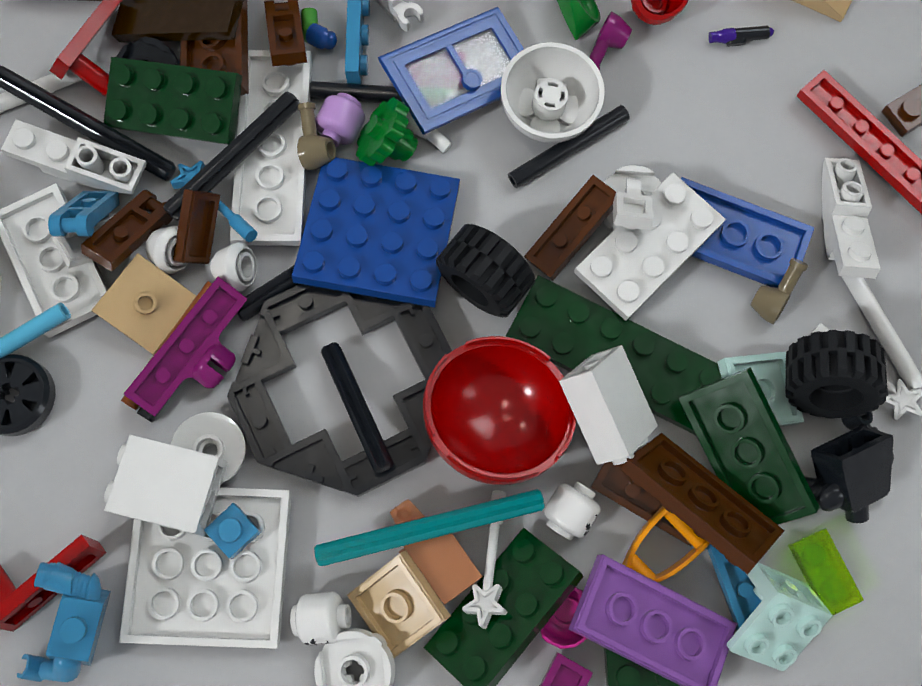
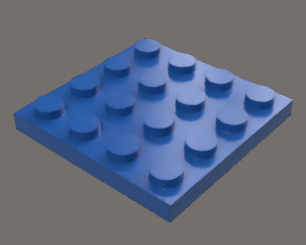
(377, 231)

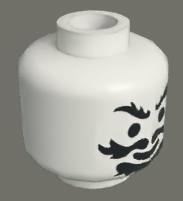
(572, 510)
(319, 618)

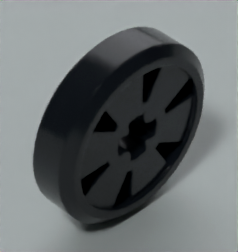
(34, 398)

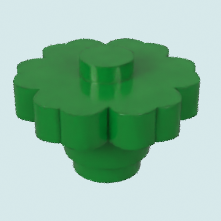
(387, 134)

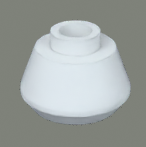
(161, 248)
(235, 265)

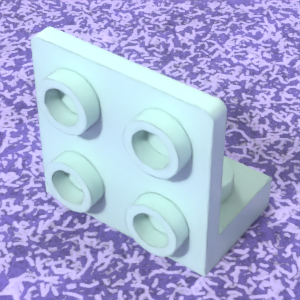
(782, 621)

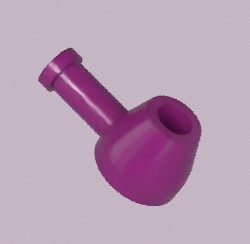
(612, 35)

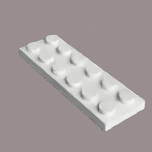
(271, 180)

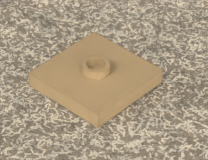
(144, 303)
(399, 603)

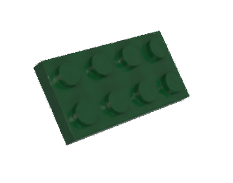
(173, 100)
(749, 446)
(533, 588)

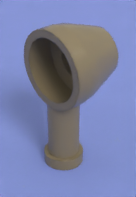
(312, 149)
(771, 300)

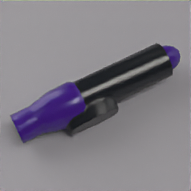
(739, 36)

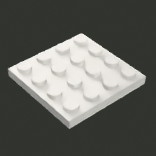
(194, 595)

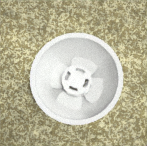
(552, 77)

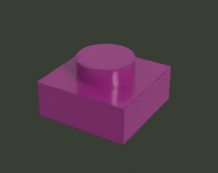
(565, 673)

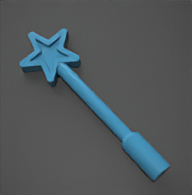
(241, 226)

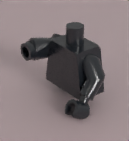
(853, 469)

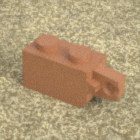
(439, 558)

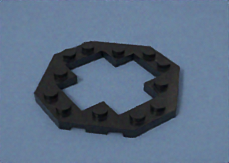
(316, 455)

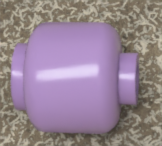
(340, 118)

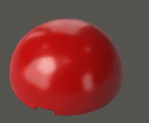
(498, 411)

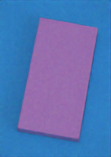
(652, 625)

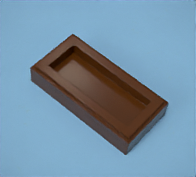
(196, 227)

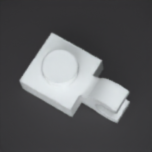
(401, 10)
(631, 208)

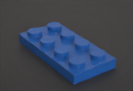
(751, 238)

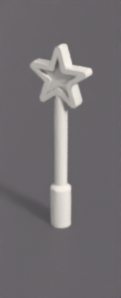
(899, 396)
(486, 599)

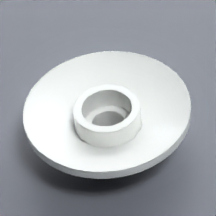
(213, 429)

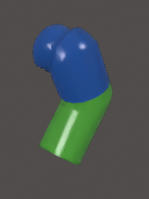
(314, 33)

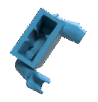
(75, 625)

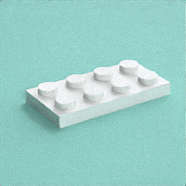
(637, 261)
(40, 264)

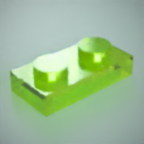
(826, 571)

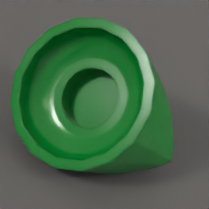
(579, 15)

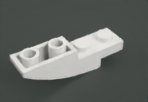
(74, 160)
(845, 219)

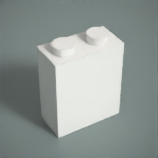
(609, 406)
(165, 485)

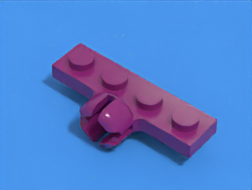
(190, 349)

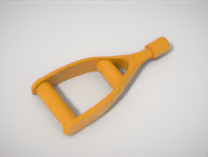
(635, 563)

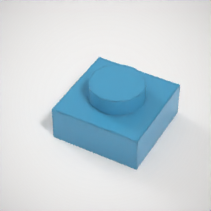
(232, 531)

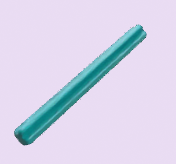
(429, 527)

